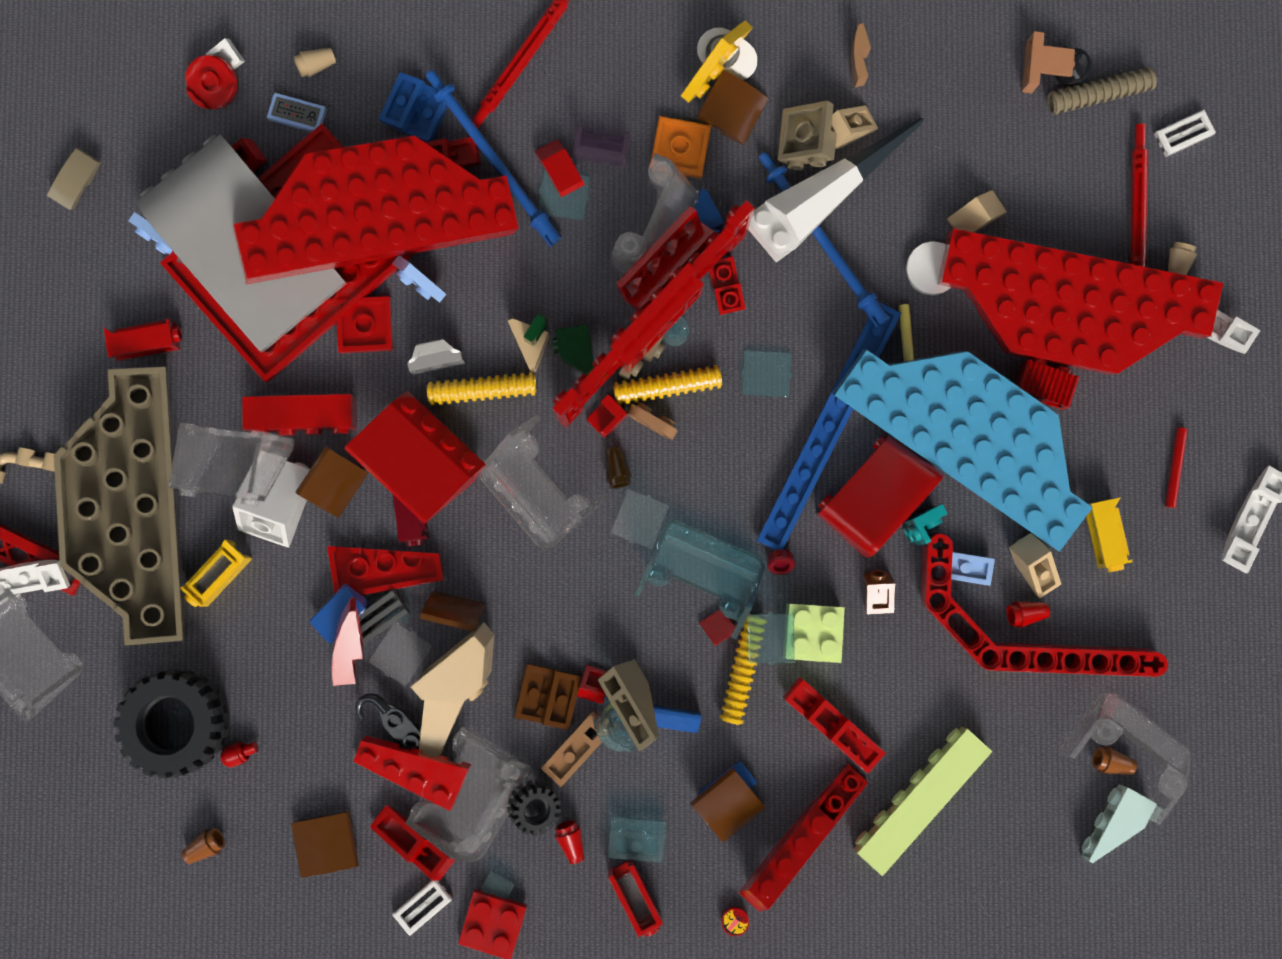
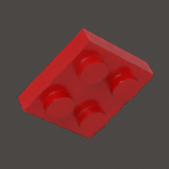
(365, 326)
(492, 924)

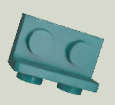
(917, 525)

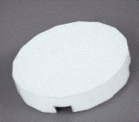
(924, 268)

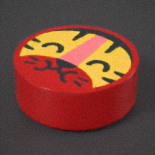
(735, 921)

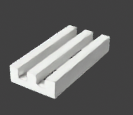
(1165, 142)
(441, 890)

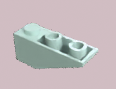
(1122, 819)

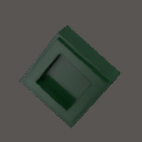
(535, 330)

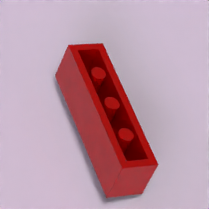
(300, 413)

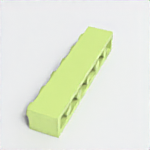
(921, 800)

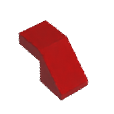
(559, 168)

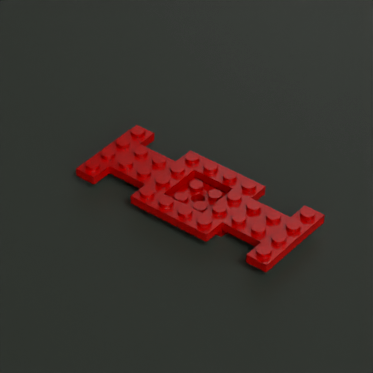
(657, 318)

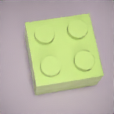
(817, 632)

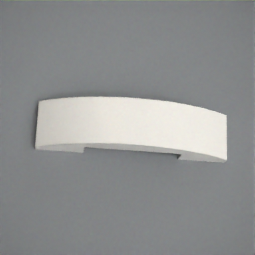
(1233, 333)
(1252, 520)
(33, 576)

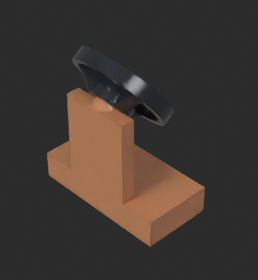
(1051, 61)

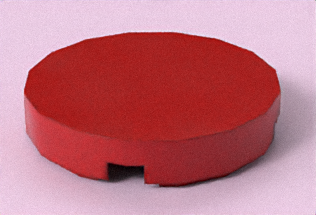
(211, 82)

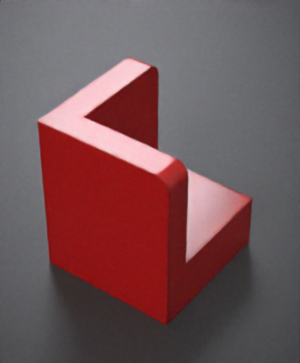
(607, 416)

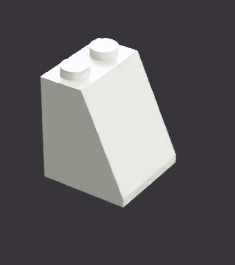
(280, 513)

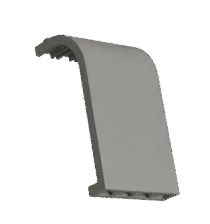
(196, 217)

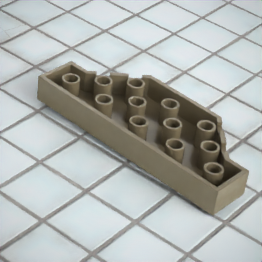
(118, 509)

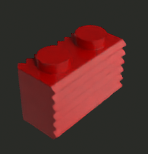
(1046, 383)

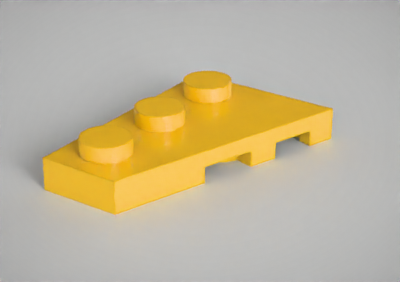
(714, 64)

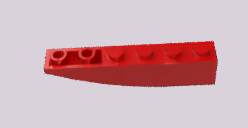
(802, 840)

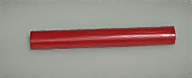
(1176, 467)

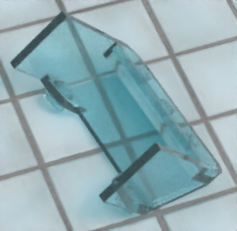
(708, 566)

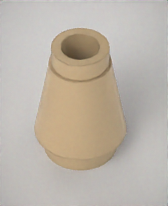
(314, 61)
(1181, 258)

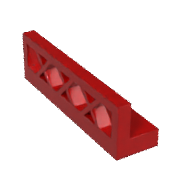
(665, 260)
(32, 548)

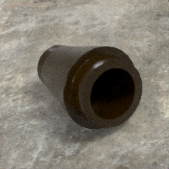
(617, 470)

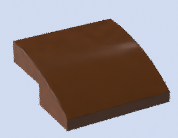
(733, 107)
(331, 482)
(453, 611)
(547, 696)
(727, 805)
(325, 844)

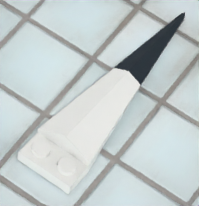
(796, 212)

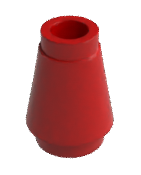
(1026, 613)
(570, 840)

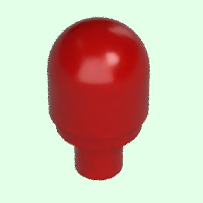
(237, 753)

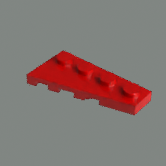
(382, 570)
(422, 774)

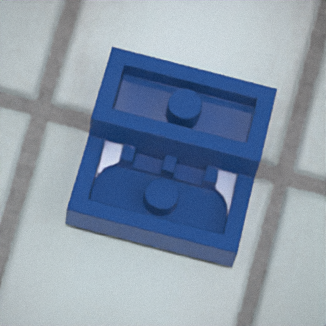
(413, 108)

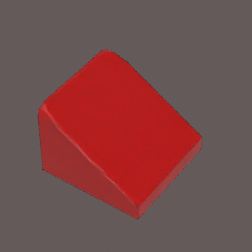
(717, 627)
(590, 687)

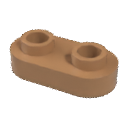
(662, 426)

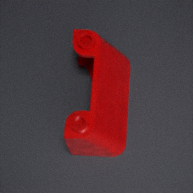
(880, 495)

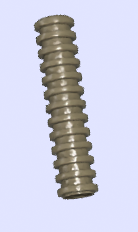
(1102, 90)

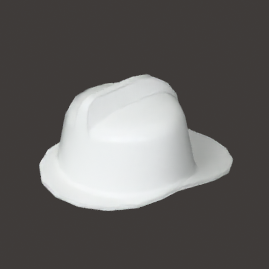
(741, 64)

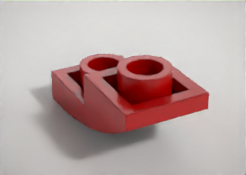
(726, 286)

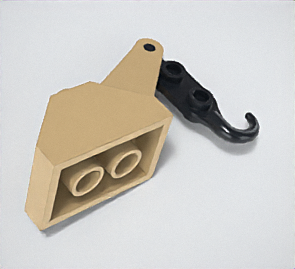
(444, 688)

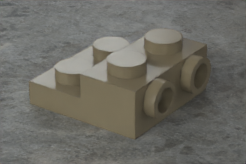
(807, 136)

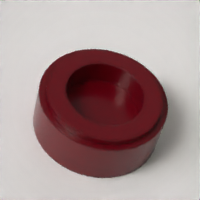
(780, 562)

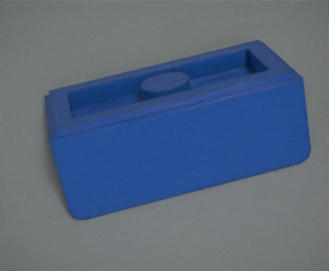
(328, 617)
(677, 719)

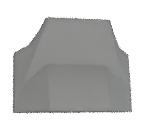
(434, 356)

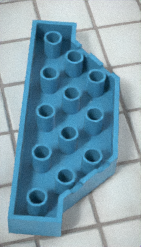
(975, 431)

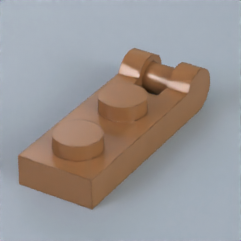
(572, 753)

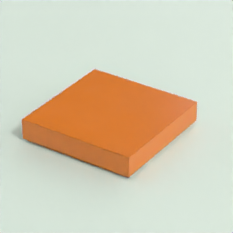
(683, 144)

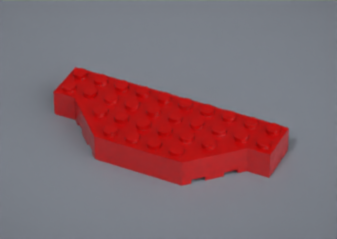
(371, 207)
(1073, 304)

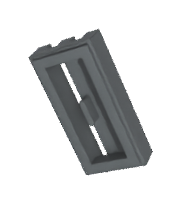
(398, 602)

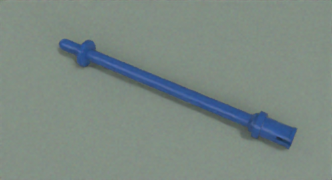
(537, 218)
(866, 300)

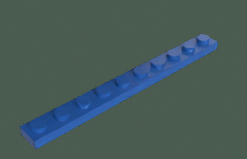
(820, 442)

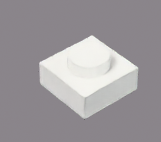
(228, 52)

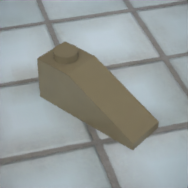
(632, 701)

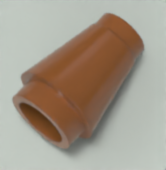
(1113, 762)
(204, 846)

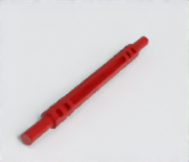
(520, 60)
(1139, 187)

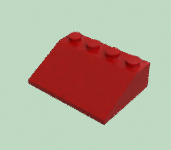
(415, 457)

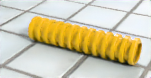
(667, 385)
(481, 388)
(739, 682)

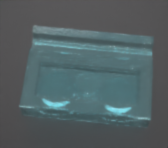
(637, 839)

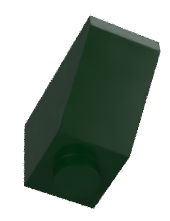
(575, 348)

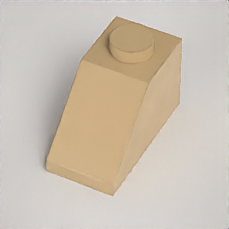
(852, 125)
(1035, 564)

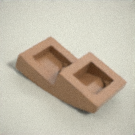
(859, 50)

